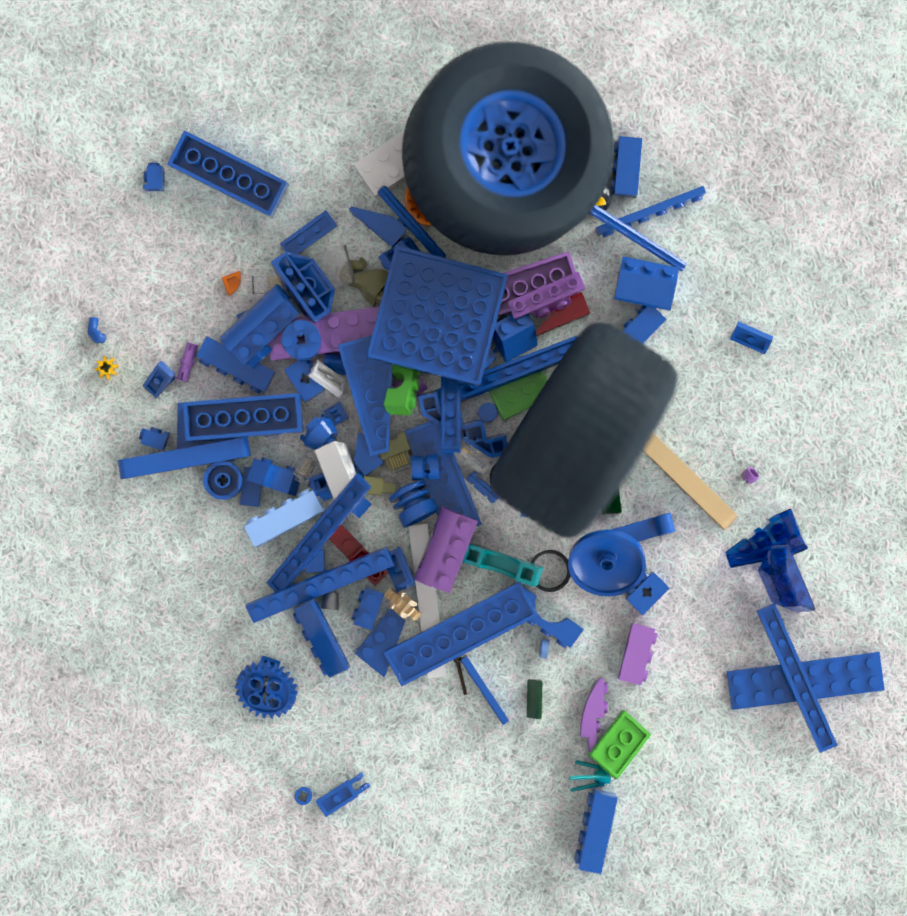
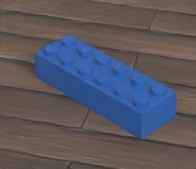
(228, 174)
(243, 417)

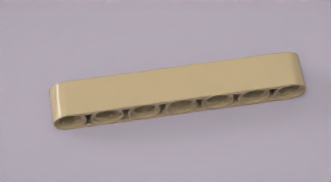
(690, 483)

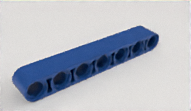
(184, 458)

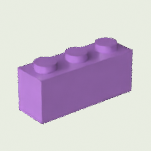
(637, 654)

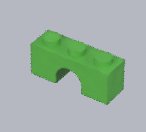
(402, 399)

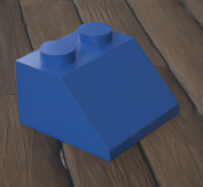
(514, 336)

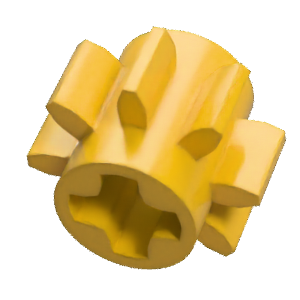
(103, 364)

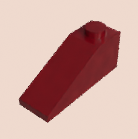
(572, 312)

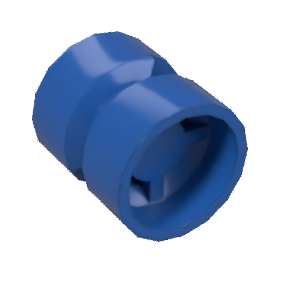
(417, 467)

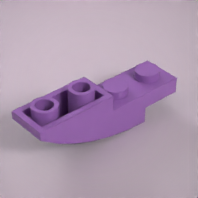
(594, 708)

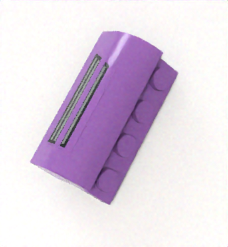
(445, 549)

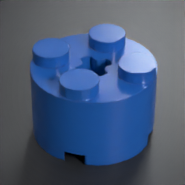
(300, 329)
(216, 472)

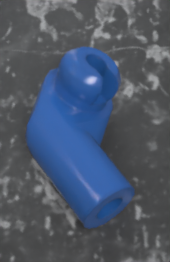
(93, 332)

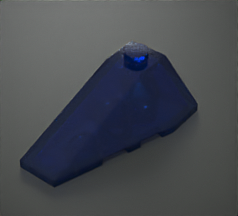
(781, 531)

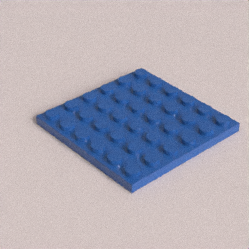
(437, 316)

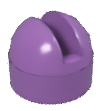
(751, 475)

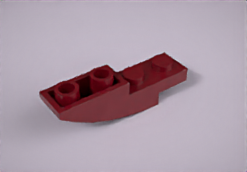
(353, 549)

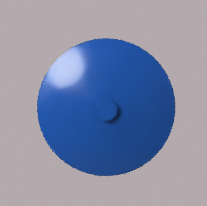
(607, 563)

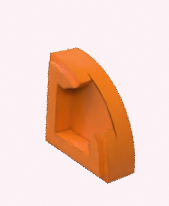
(232, 282)

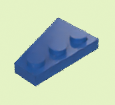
(381, 639)

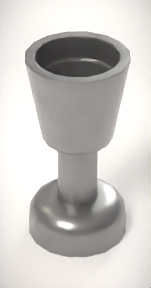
(331, 600)

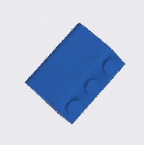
(646, 283)

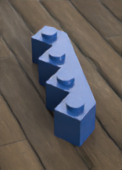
(471, 432)

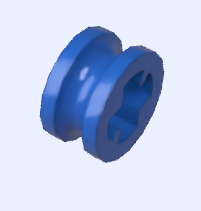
(308, 799)

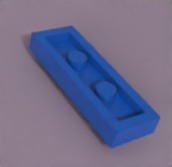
(309, 234)

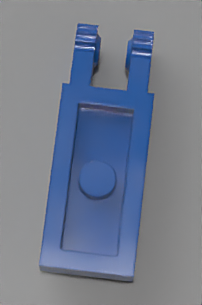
(340, 795)

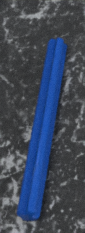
(638, 238)

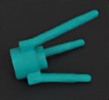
(600, 776)

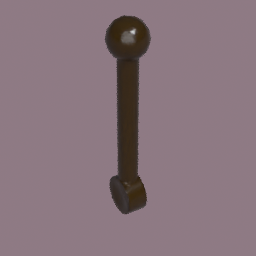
(457, 661)

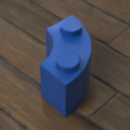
(273, 477)

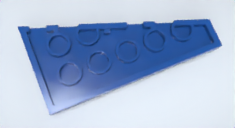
(369, 386)

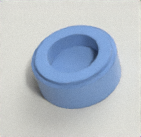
(544, 646)

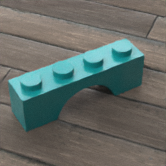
(502, 563)

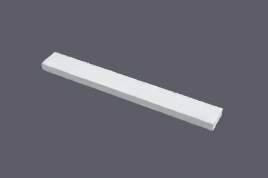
(425, 594)

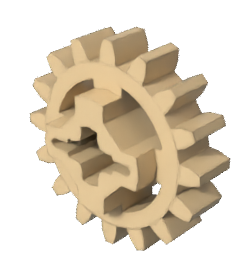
(402, 604)

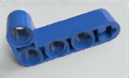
(649, 527)

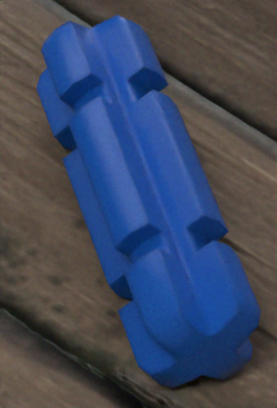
(482, 487)

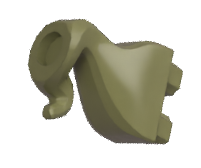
(370, 282)

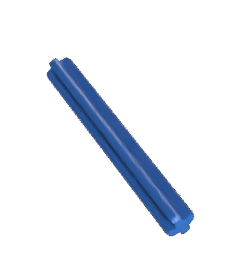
(410, 222)

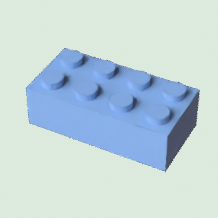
(284, 518)

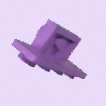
(548, 297)

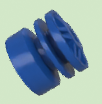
(413, 503)

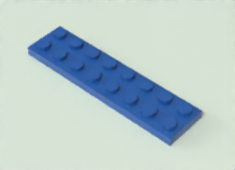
(460, 633)
(827, 677)

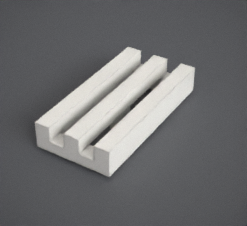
(326, 380)

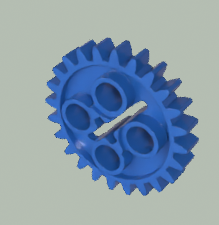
(249, 688)

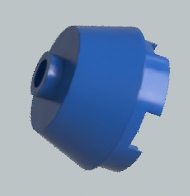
(319, 433)

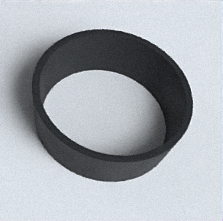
(567, 575)

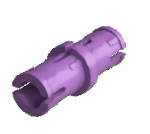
(187, 362)

